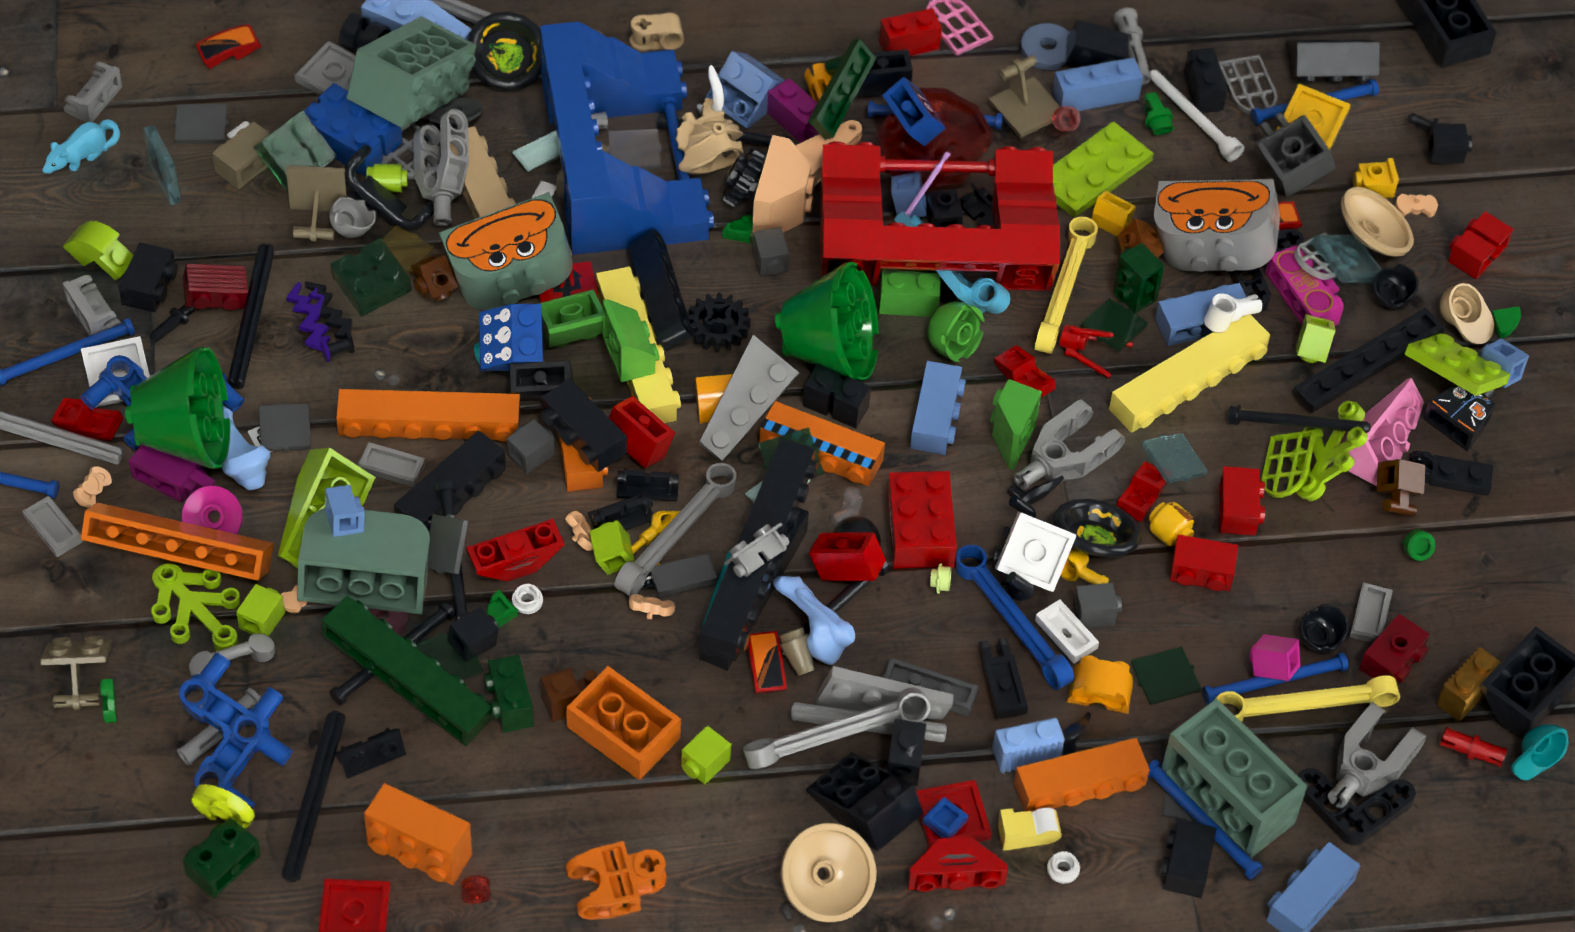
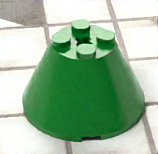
(833, 323)
(183, 410)

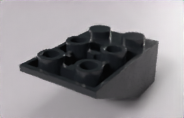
(867, 799)

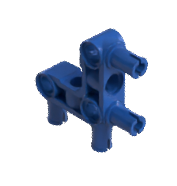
(121, 386)
(229, 719)

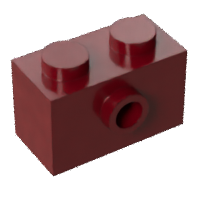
(1396, 650)

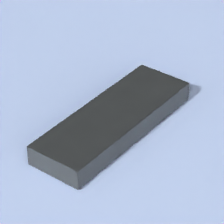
(963, 692)

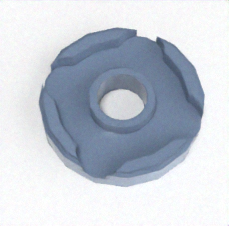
(1042, 35)

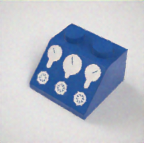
(510, 336)

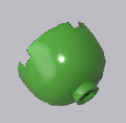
(955, 330)

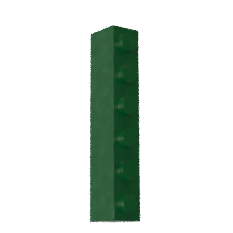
(407, 670)

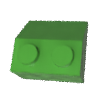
(909, 292)
(572, 318)
(628, 341)
(1014, 419)

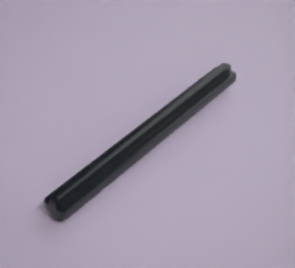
(251, 316)
(313, 796)

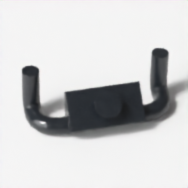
(381, 199)
(1018, 587)

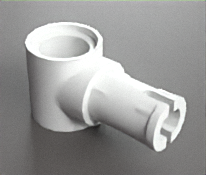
(1227, 309)

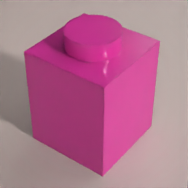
(1275, 657)

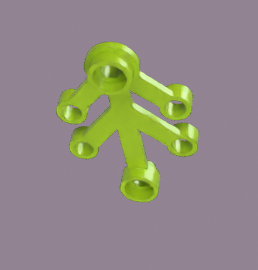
(1332, 451)
(193, 602)

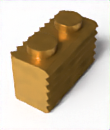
(1463, 688)

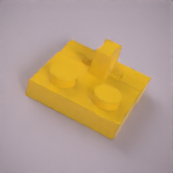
(1321, 110)

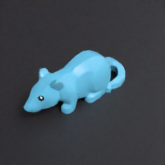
(85, 142)

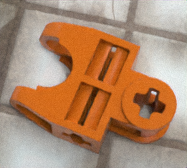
(631, 871)

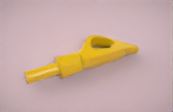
(655, 529)

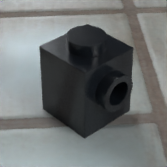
(1448, 143)
(944, 208)
(473, 633)

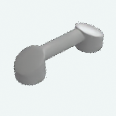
(259, 646)

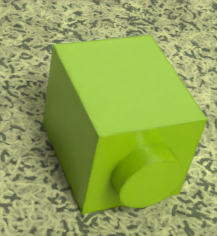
(1315, 339)
(611, 546)
(260, 611)
(705, 755)

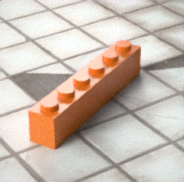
(426, 414)
(177, 541)

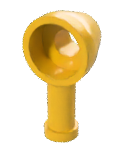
(1077, 567)

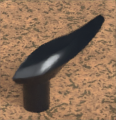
(1035, 493)
(1073, 732)

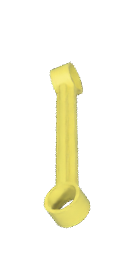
(1078, 244)
(1379, 690)

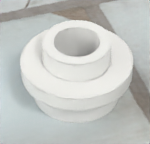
(524, 592)
(1067, 860)

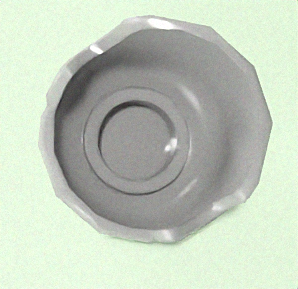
(351, 217)

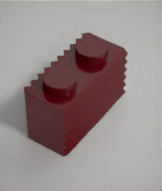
(215, 286)

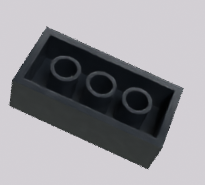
(1451, 28)

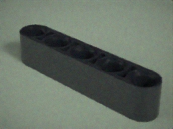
(660, 289)

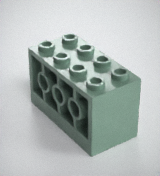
(411, 71)
(1234, 777)

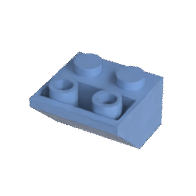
(745, 88)

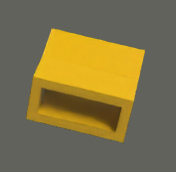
(1112, 213)

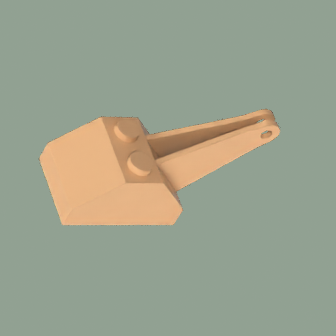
(791, 176)

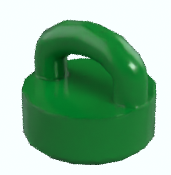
(1419, 545)

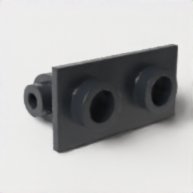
(977, 204)
(655, 484)
(628, 512)
(372, 753)

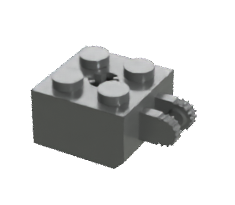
(1294, 153)

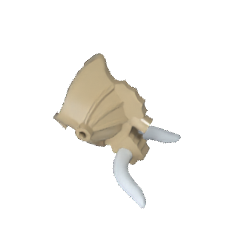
(708, 136)

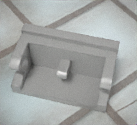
(95, 93)
(89, 305)

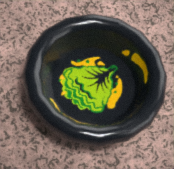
(506, 50)
(1099, 527)

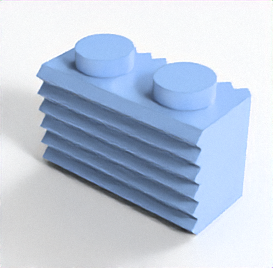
(1027, 744)

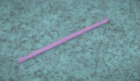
(926, 185)

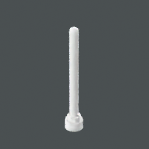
(1229, 147)

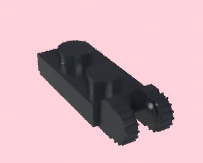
(1455, 473)
(1003, 680)

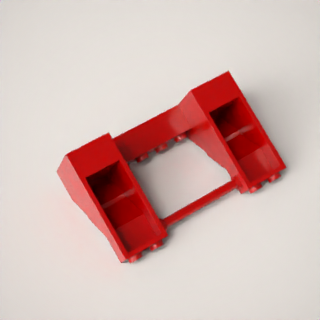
(1018, 248)

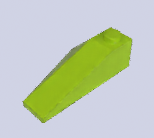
(320, 470)

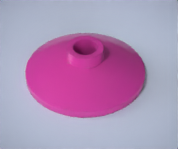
(207, 499)

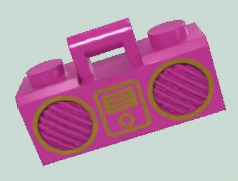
(1303, 291)

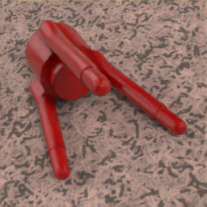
(1076, 338)

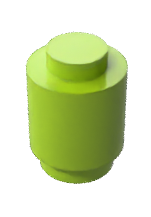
(389, 176)

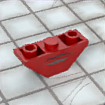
(516, 552)
(957, 865)

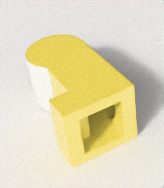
(1028, 828)

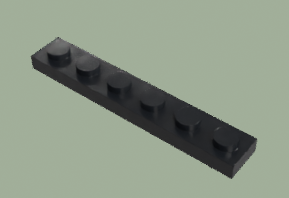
(1366, 361)

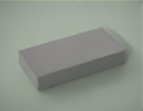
(392, 464)
(52, 526)
(1371, 612)

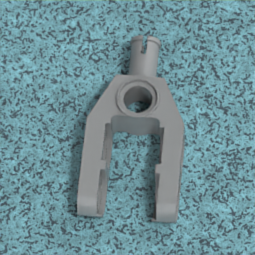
(447, 176)
(1053, 458)
(1361, 769)

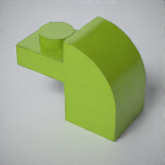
(99, 243)

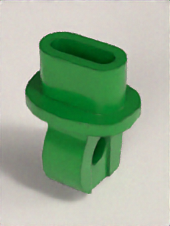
(1158, 117)

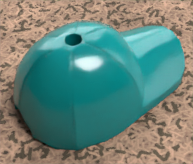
(1541, 750)

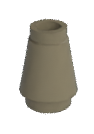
(796, 650)

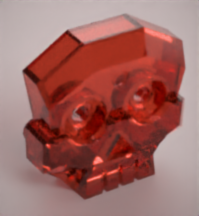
(964, 128)

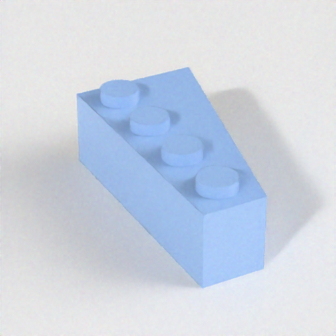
(400, 12)

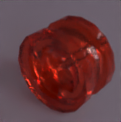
(1071, 113)
(475, 889)

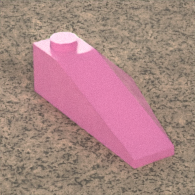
(1390, 428)

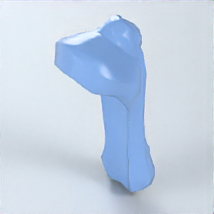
(244, 461)
(828, 631)

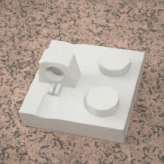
(96, 359)
(1036, 551)

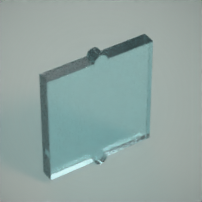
(1174, 458)

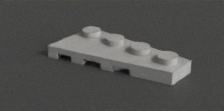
(750, 393)
(863, 692)

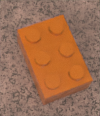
(623, 722)
(418, 834)

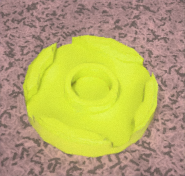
(220, 803)

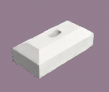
(1058, 620)

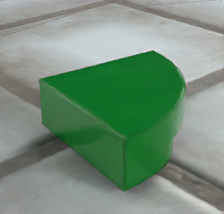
(739, 230)
(1506, 321)
(501, 608)
(109, 700)

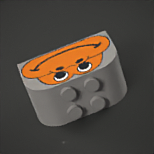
(1217, 223)

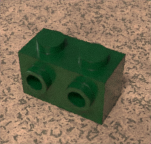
(1138, 278)
(510, 693)
(221, 857)

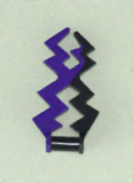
(317, 339)

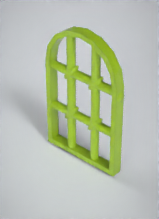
(1283, 454)

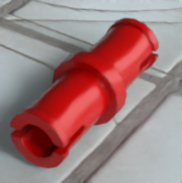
(1473, 747)

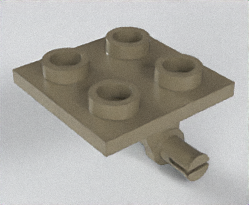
(1026, 103)
(315, 190)
(66, 651)

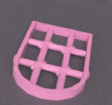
(967, 27)

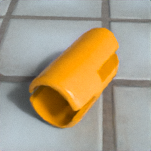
(817, 83)

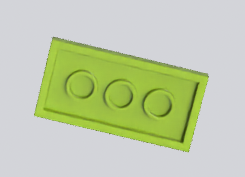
(1097, 166)

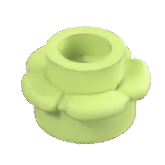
(941, 578)

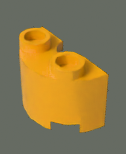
(1101, 683)

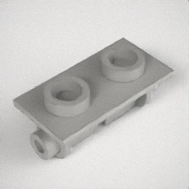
(767, 542)

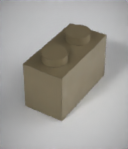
(238, 159)

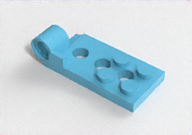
(973, 294)

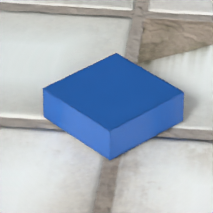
(945, 819)

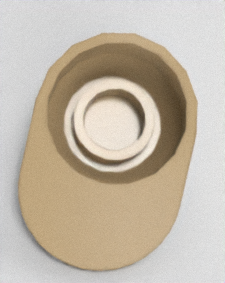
(1467, 311)

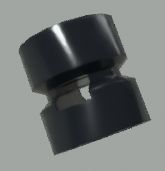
(359, 31)

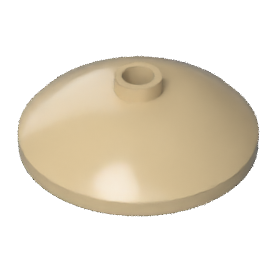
(1376, 222)
(848, 871)

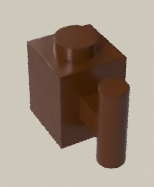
(1400, 480)
(561, 689)

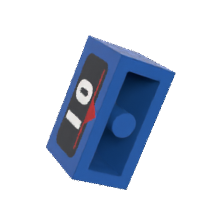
(914, 111)

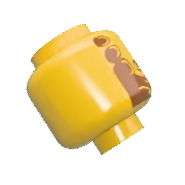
(1169, 521)

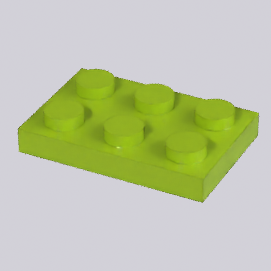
(1458, 364)

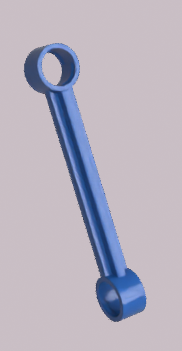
(1054, 667)

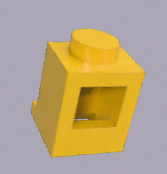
(1378, 177)

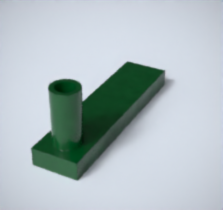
(847, 78)

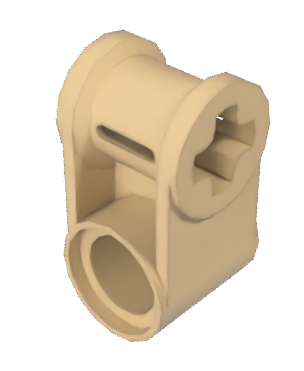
(658, 31)

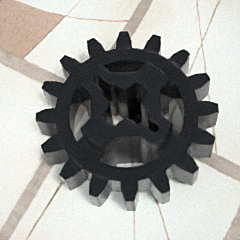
(743, 176)
(718, 322)

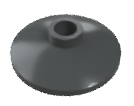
(470, 108)

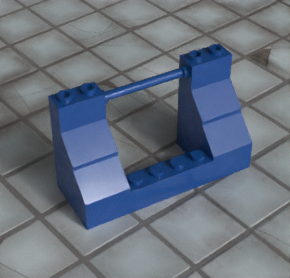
(604, 197)

